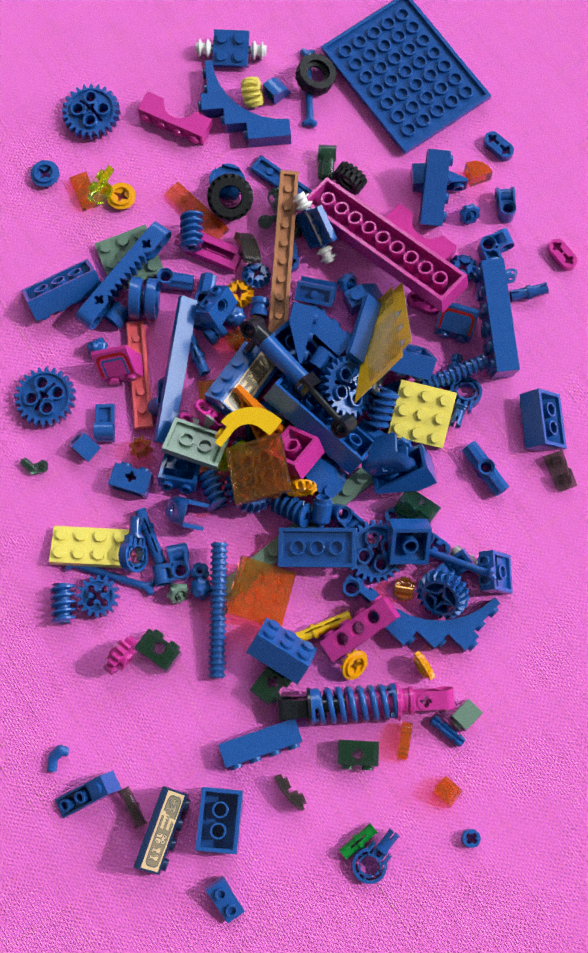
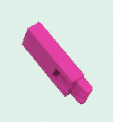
(217, 253)

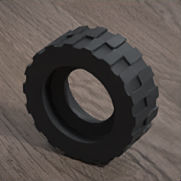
(323, 64)

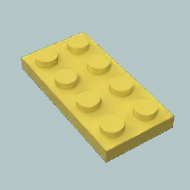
(86, 546)

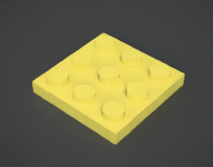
(422, 413)

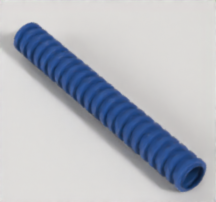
(450, 375)
(218, 610)

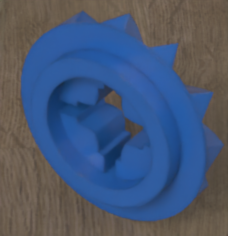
(44, 166)
(465, 260)
(261, 279)

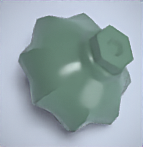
(177, 593)

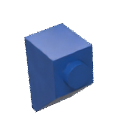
(354, 296)

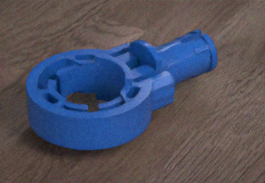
(462, 403)
(134, 541)
(382, 846)

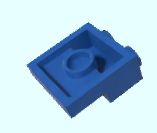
(178, 474)
(502, 565)

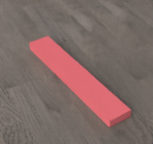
(141, 387)

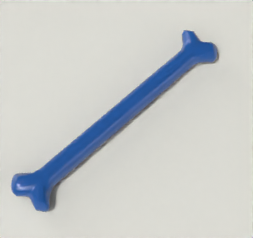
(309, 97)
(488, 573)
(146, 586)

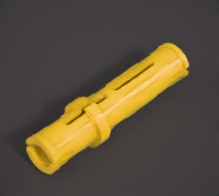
(323, 627)

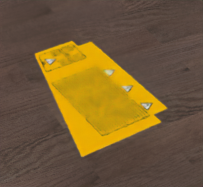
(387, 341)

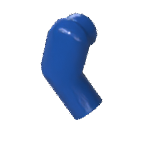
(55, 755)

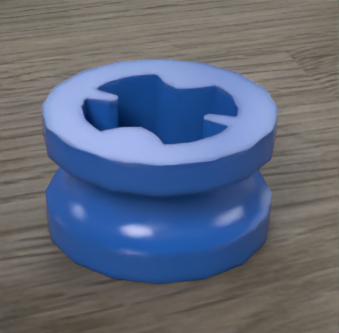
(471, 844)

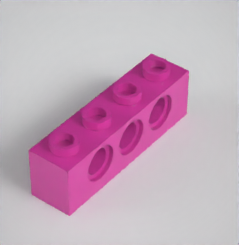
(336, 649)

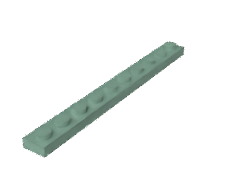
(352, 488)

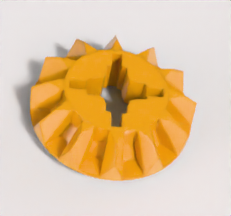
(119, 189)
(246, 296)
(302, 488)
(423, 666)
(357, 668)

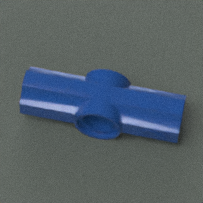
(206, 282)
(478, 458)

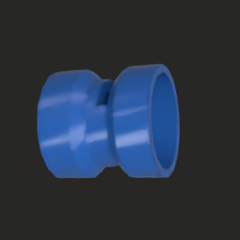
(260, 306)
(213, 335)

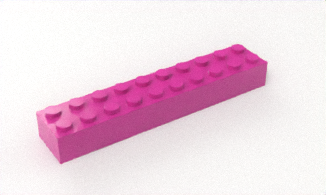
(389, 246)

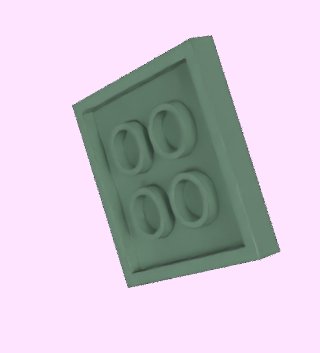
(116, 247)

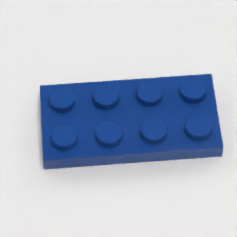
(317, 547)

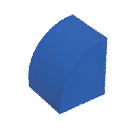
(275, 90)
(84, 446)

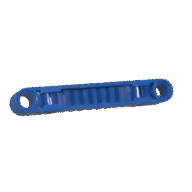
(153, 241)

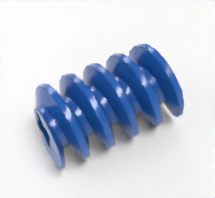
(191, 231)
(382, 408)
(213, 490)
(292, 509)
(62, 603)

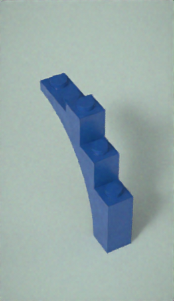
(257, 129)
(433, 632)

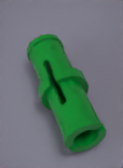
(368, 831)

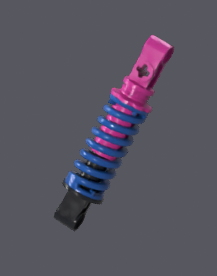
(385, 700)

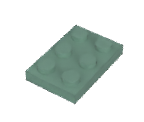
(194, 444)

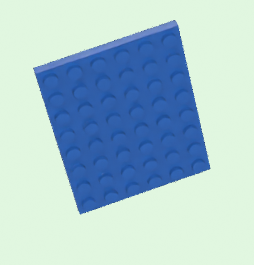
(405, 73)

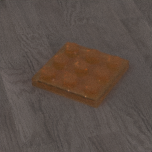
(258, 469)
(260, 591)

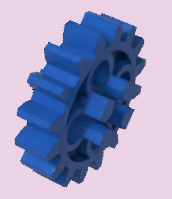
(86, 596)

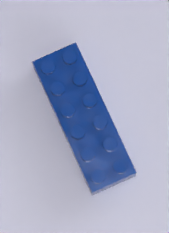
(496, 318)
(313, 419)

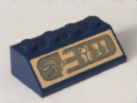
(161, 831)

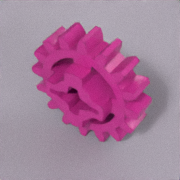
(121, 655)

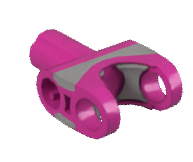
(210, 418)

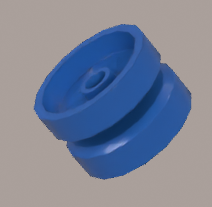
(144, 297)

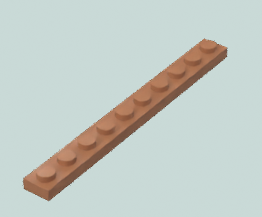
(283, 249)

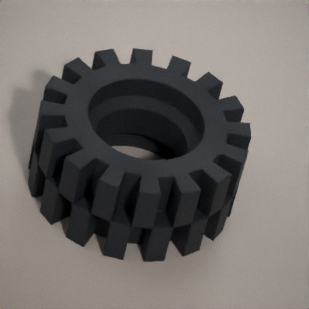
(349, 177)

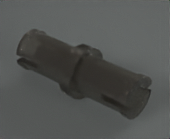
(132, 807)

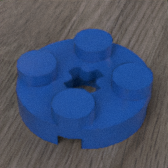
(227, 192)

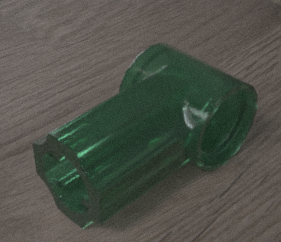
(326, 160)

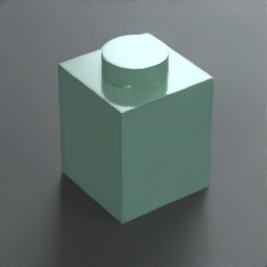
(465, 715)

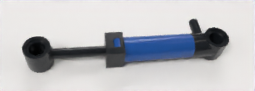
(303, 382)

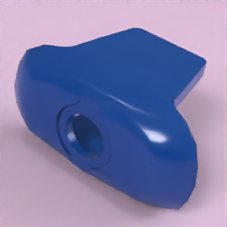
(387, 457)
(180, 506)

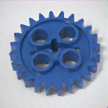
(79, 121)
(341, 386)
(59, 405)
(373, 572)

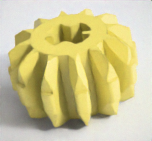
(252, 92)

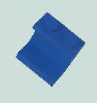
(316, 291)

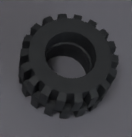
(246, 196)

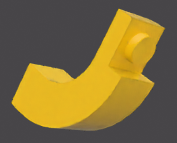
(249, 415)

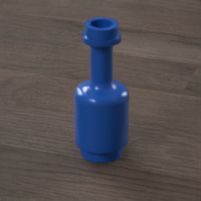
(322, 510)

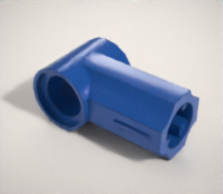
(177, 280)

